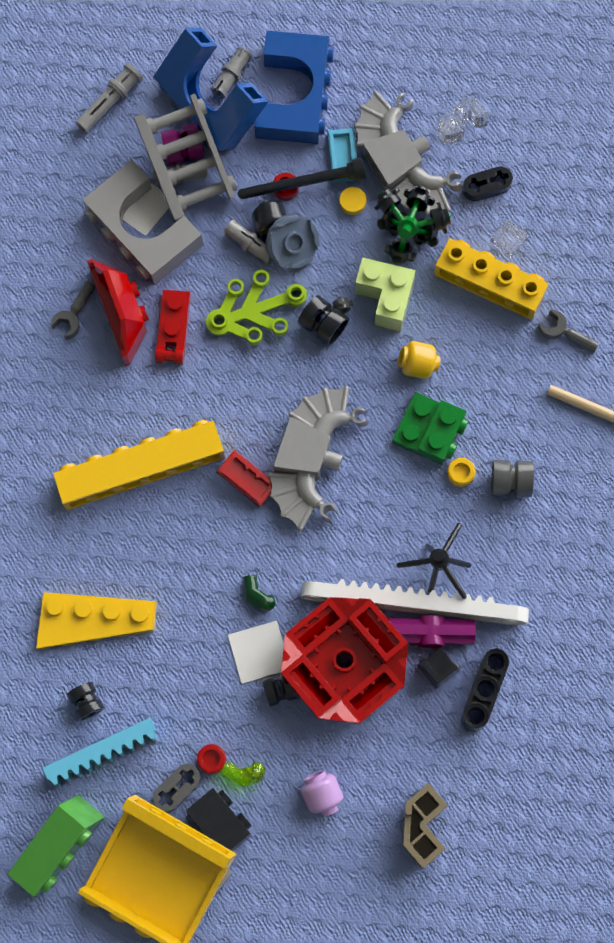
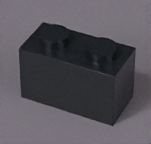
(219, 821)

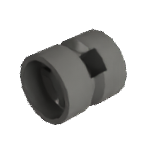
(512, 478)

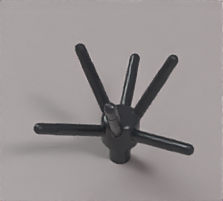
(440, 561)

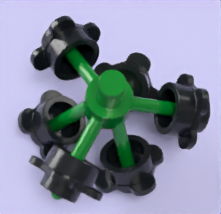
(407, 226)

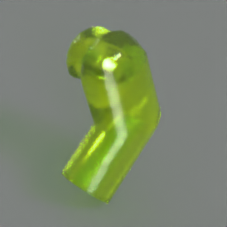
(244, 776)

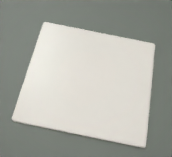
(147, 210)
(257, 651)

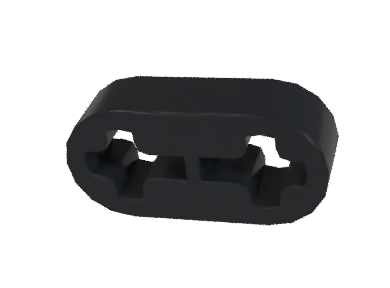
(484, 180)

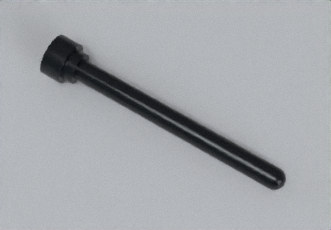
(354, 169)

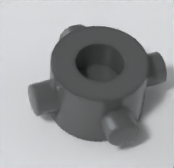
(342, 304)

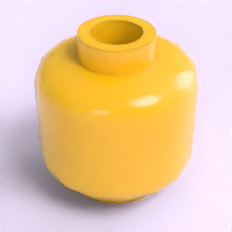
(418, 360)

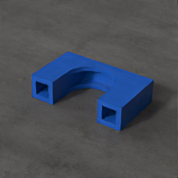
(180, 79)
(302, 120)

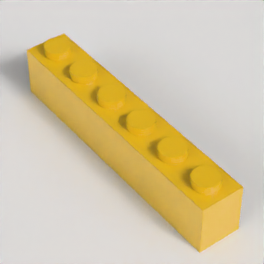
(139, 465)

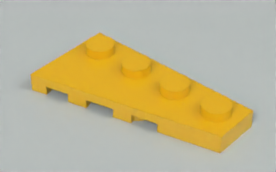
(82, 618)

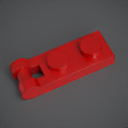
(173, 326)

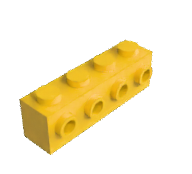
(491, 278)

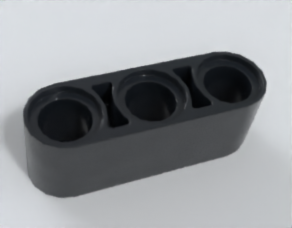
(491, 677)

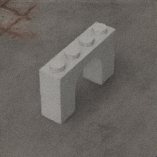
(155, 255)

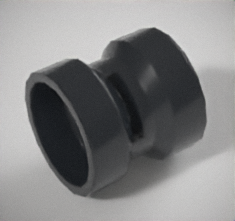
(273, 692)
(85, 701)

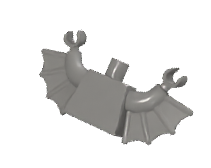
(394, 156)
(307, 451)

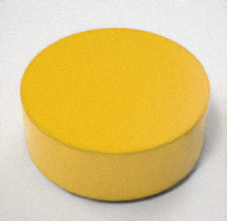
(352, 201)
(461, 472)

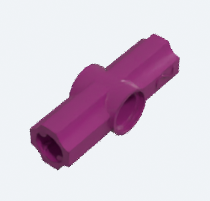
(436, 631)

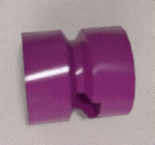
(192, 153)

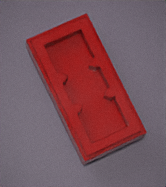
(246, 478)

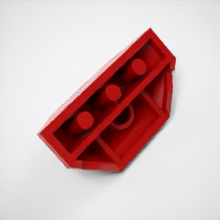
(121, 308)

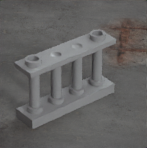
(159, 152)

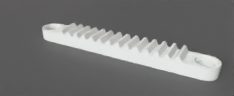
(419, 603)

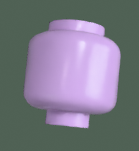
(322, 793)

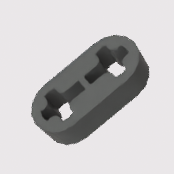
(171, 783)

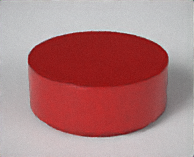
(287, 194)
(211, 759)

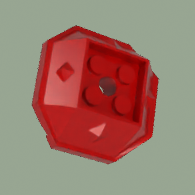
(349, 629)

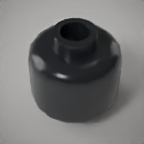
(266, 215)

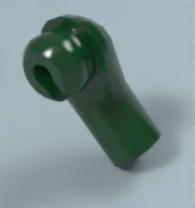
(255, 597)

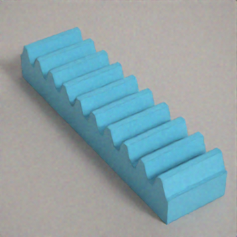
(97, 752)

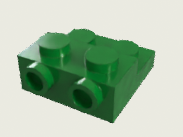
(431, 428)

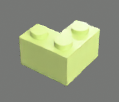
(389, 285)

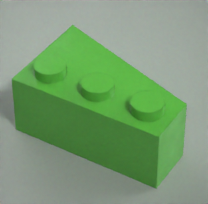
(55, 845)

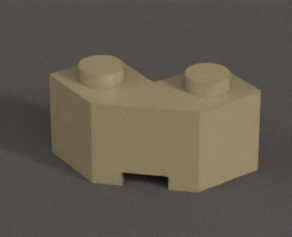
(417, 838)

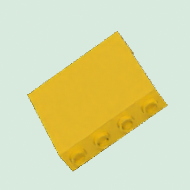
(157, 873)

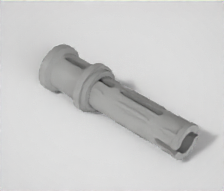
(116, 90)

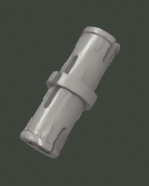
(231, 72)
(248, 241)

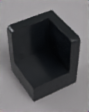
(438, 668)

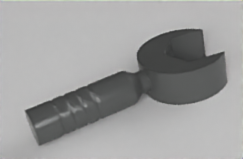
(76, 307)
(571, 334)

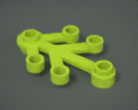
(252, 309)

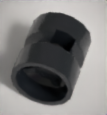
(331, 325)

